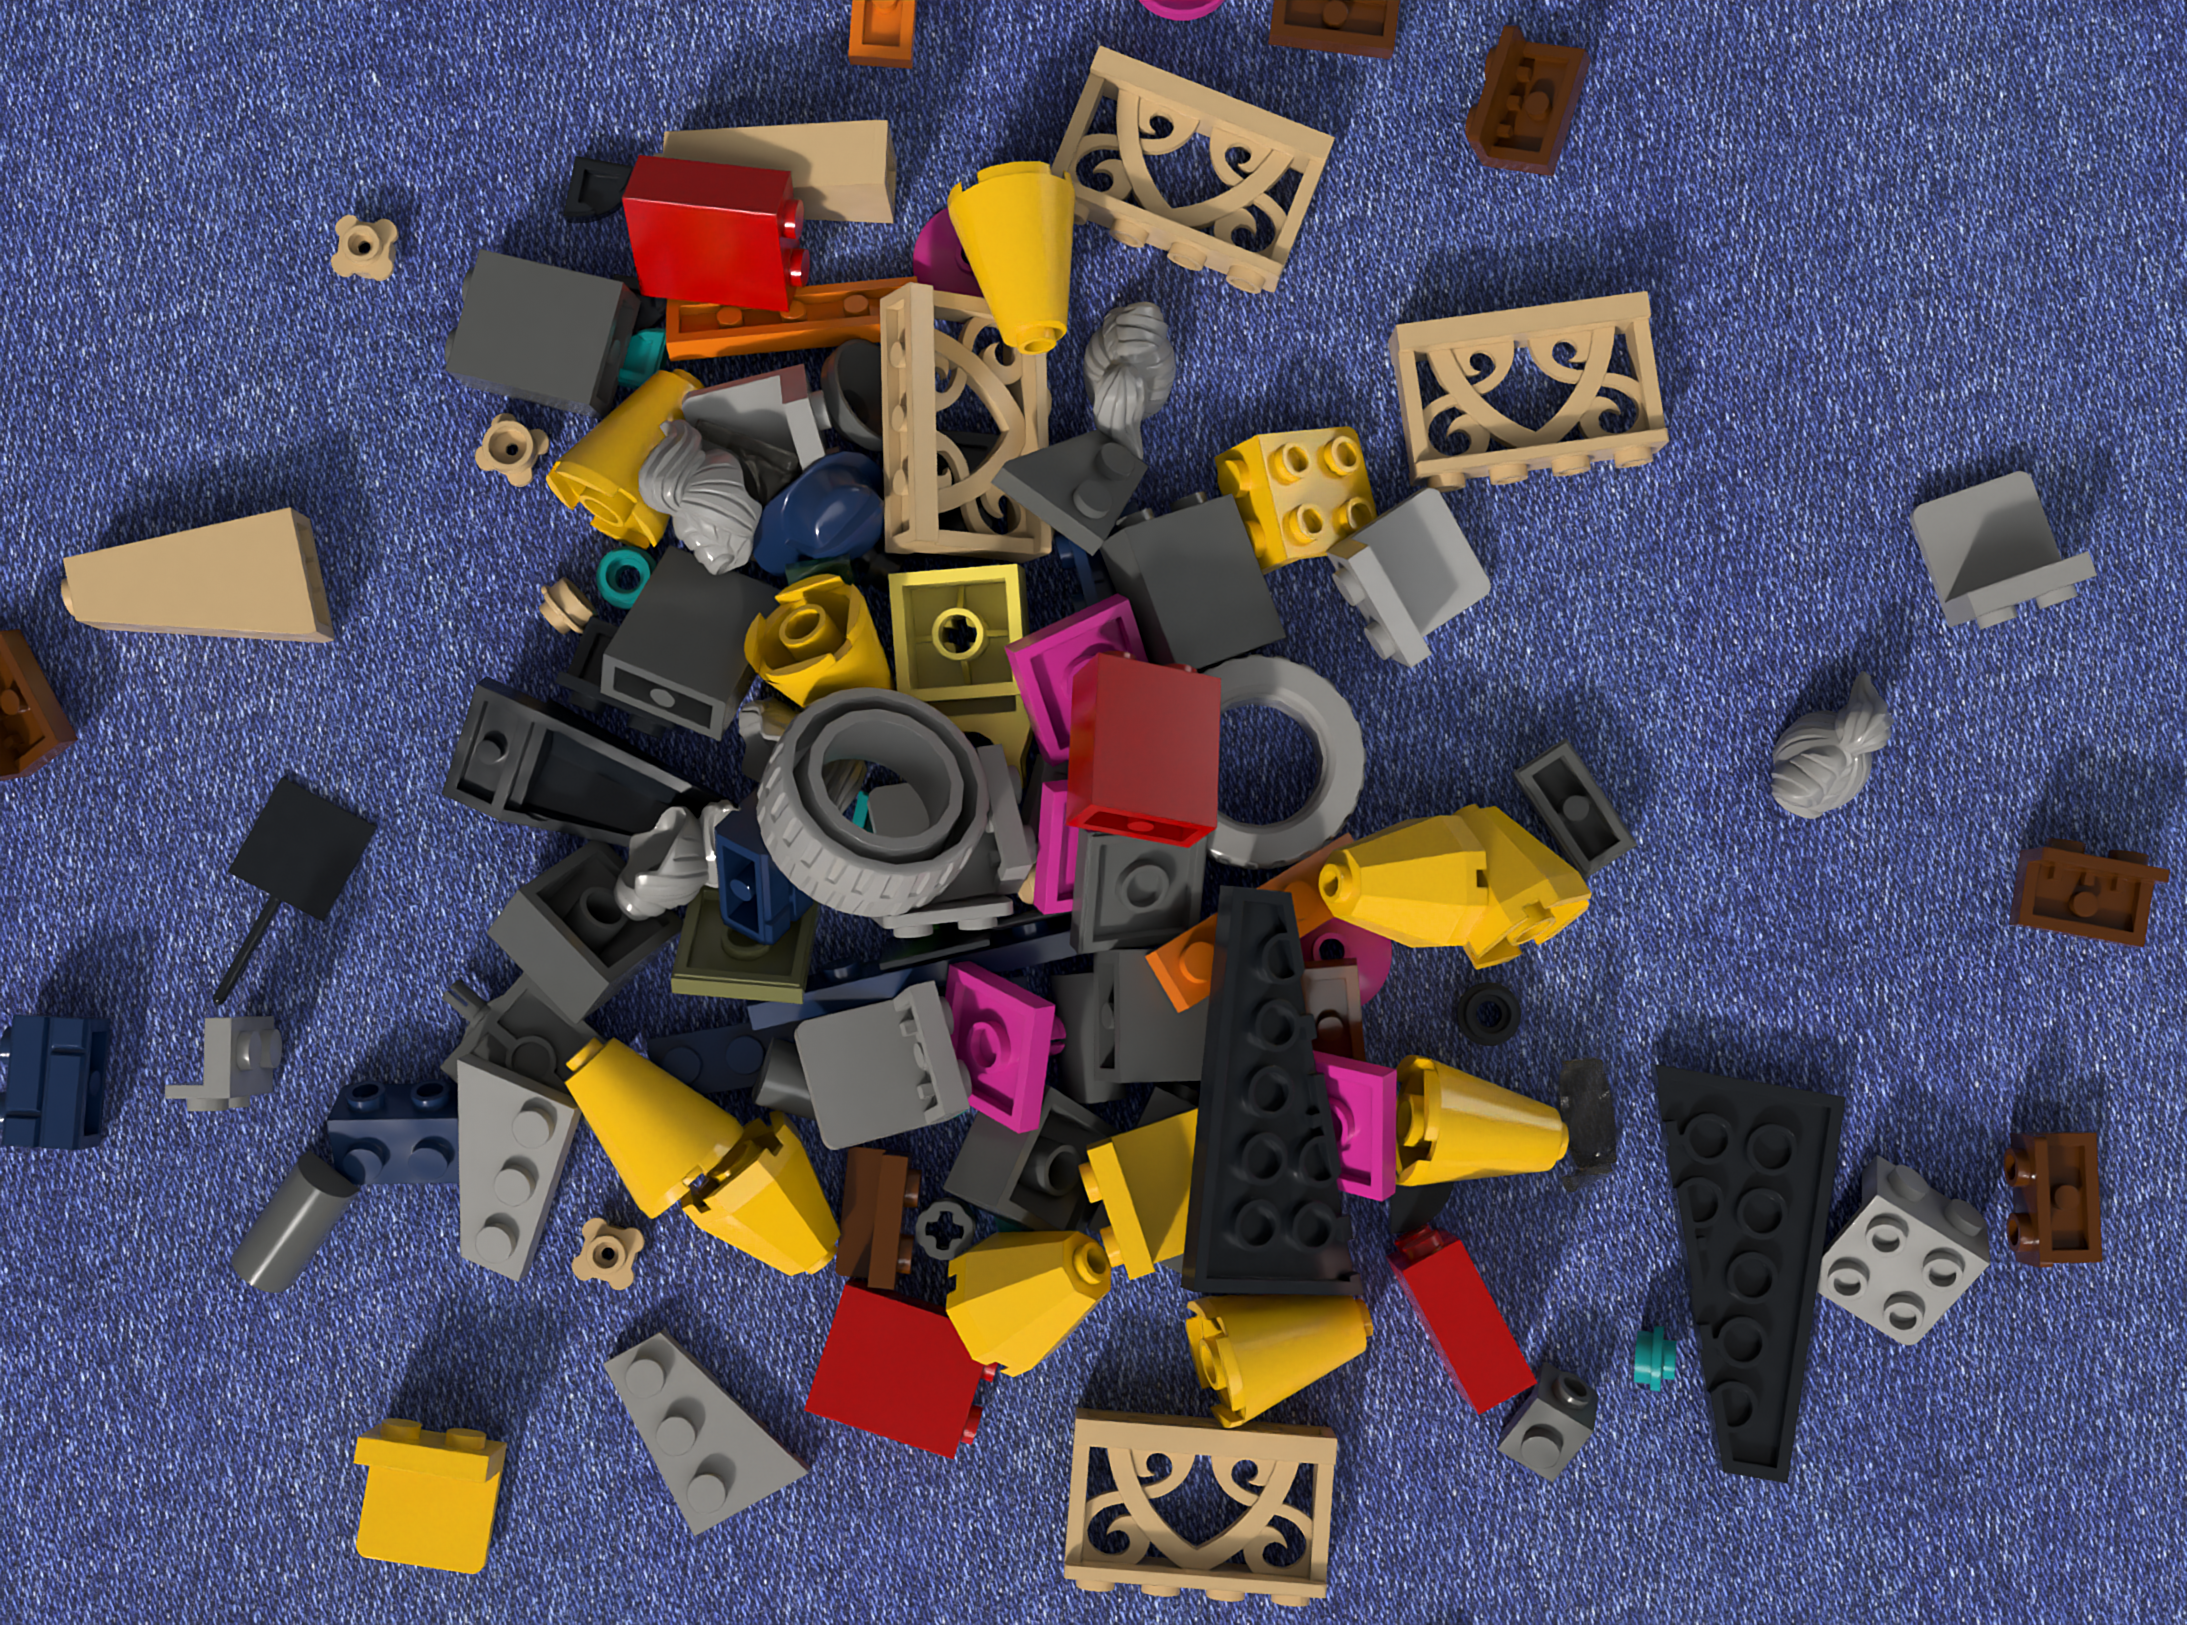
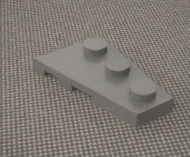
(509, 1162)
(698, 1434)

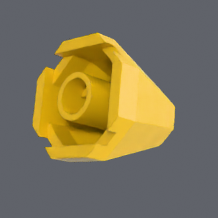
(1410, 882)
(1527, 886)
(767, 1200)
(1025, 1294)

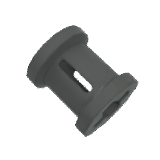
(930, 1239)

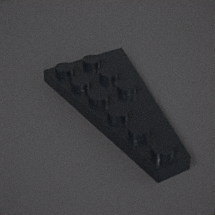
(1265, 1136)
(1751, 1221)

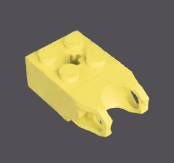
(972, 686)

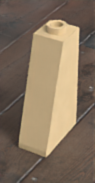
(835, 166)
(215, 580)

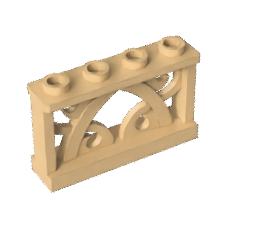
(1229, 122)
(1585, 325)
(1012, 394)
(1271, 1446)

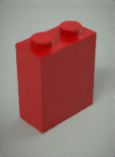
(715, 233)
(1144, 750)
(1460, 1317)
(898, 1371)

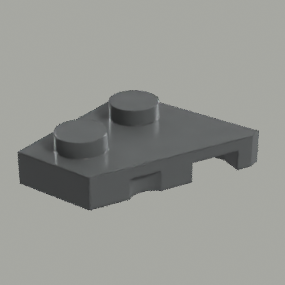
(1075, 485)

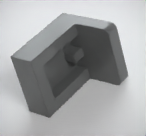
(1551, 1422)

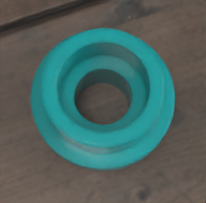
(612, 567)
(1654, 1358)

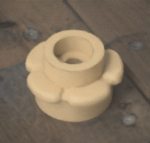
(566, 607)

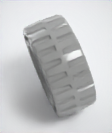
(1337, 750)
(837, 858)

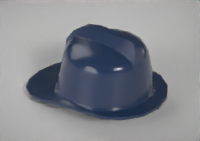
(823, 514)

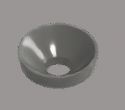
(854, 377)

